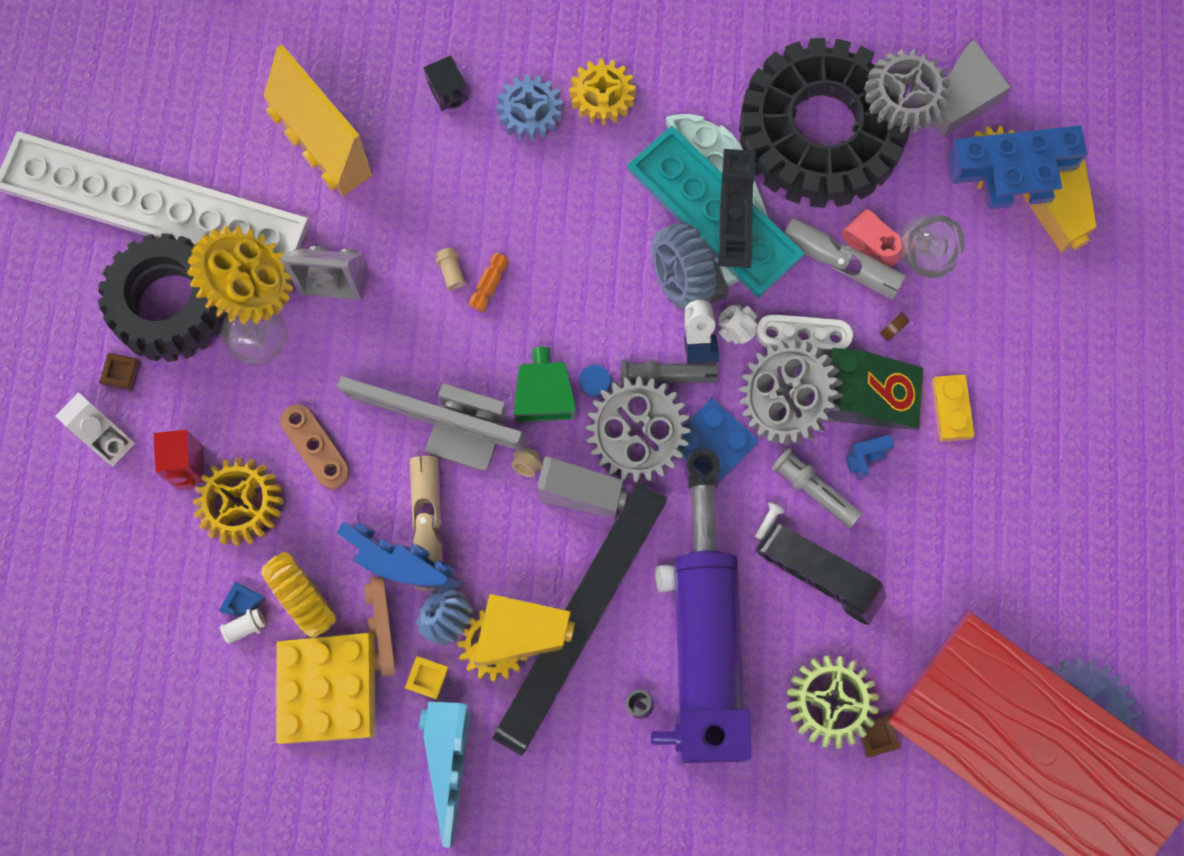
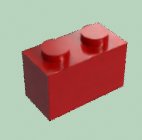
(179, 458)

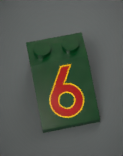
(877, 390)

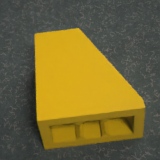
(1071, 214)
(520, 630)

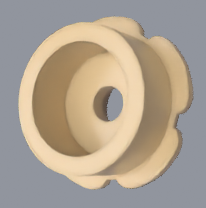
(526, 462)

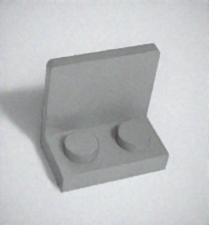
(459, 446)

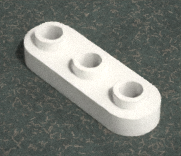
(817, 329)

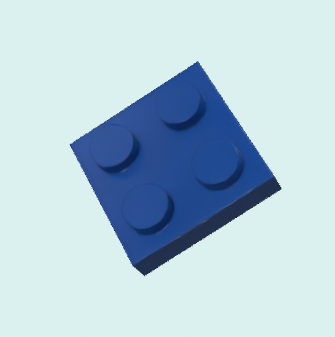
(721, 433)

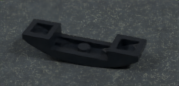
(736, 208)

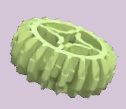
(849, 704)

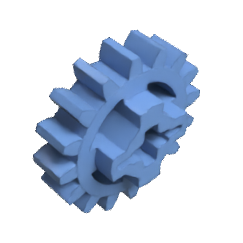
(527, 93)

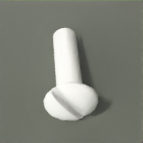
(769, 519)

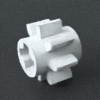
(737, 324)

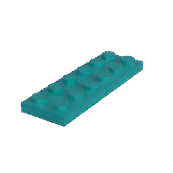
(691, 192)

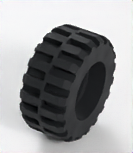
(125, 286)

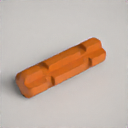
(489, 282)

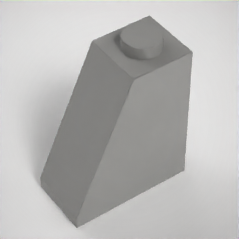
(973, 88)
(580, 488)

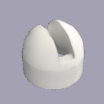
(665, 578)

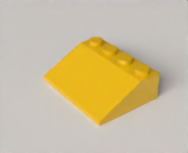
(315, 125)

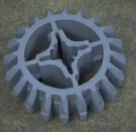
(683, 264)

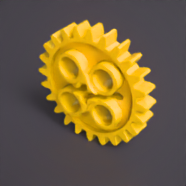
(244, 269)

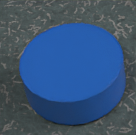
(594, 380)

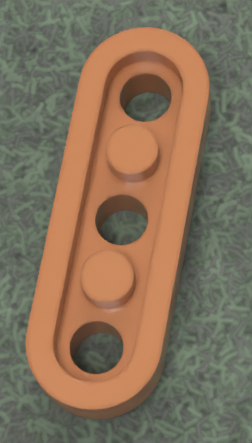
(321, 458)
(380, 626)

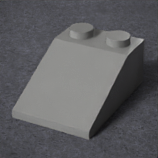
(326, 272)

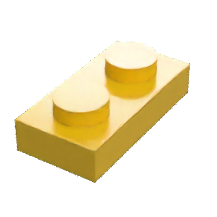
(952, 408)

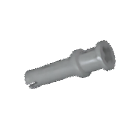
(803, 478)

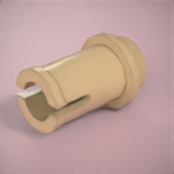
(450, 268)

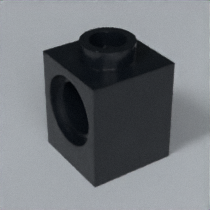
(446, 83)

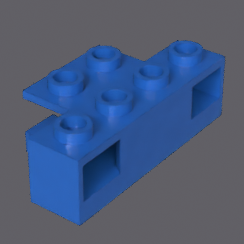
(1018, 163)

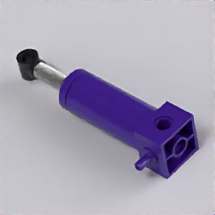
(708, 637)

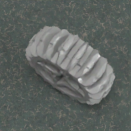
(927, 100)

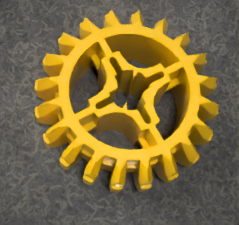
(231, 512)
(298, 595)

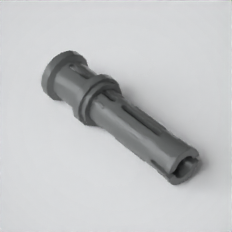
(668, 372)

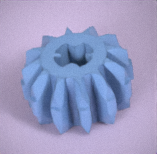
(444, 616)

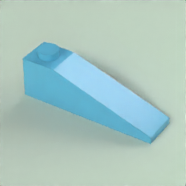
(445, 744)

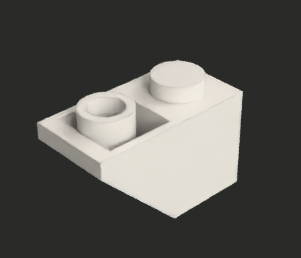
(95, 429)

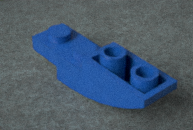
(398, 561)

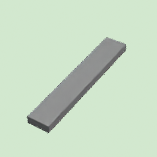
(432, 414)

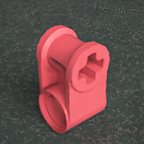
(873, 238)

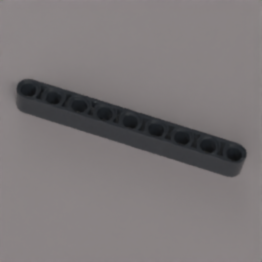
(586, 610)

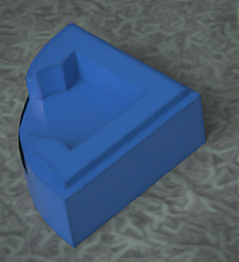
(241, 599)

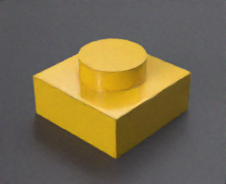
(427, 678)

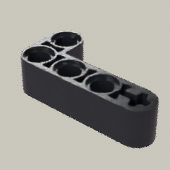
(826, 572)

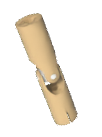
(426, 490)

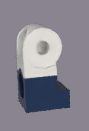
(698, 327)

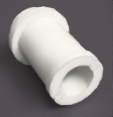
(250, 622)

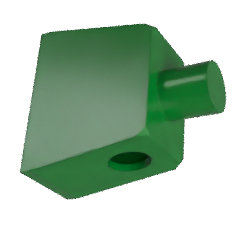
(543, 390)

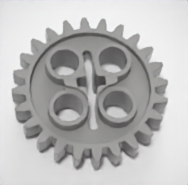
(815, 377)
(659, 408)

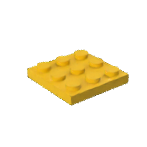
(325, 689)

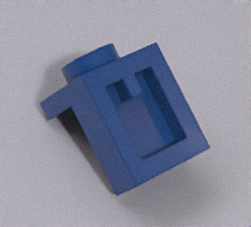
(873, 450)

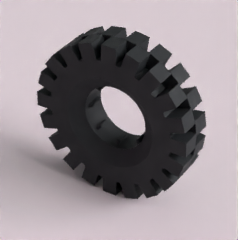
(790, 158)

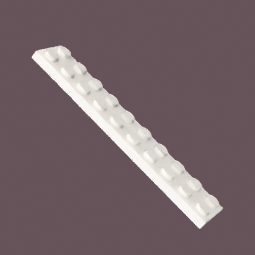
(136, 197)

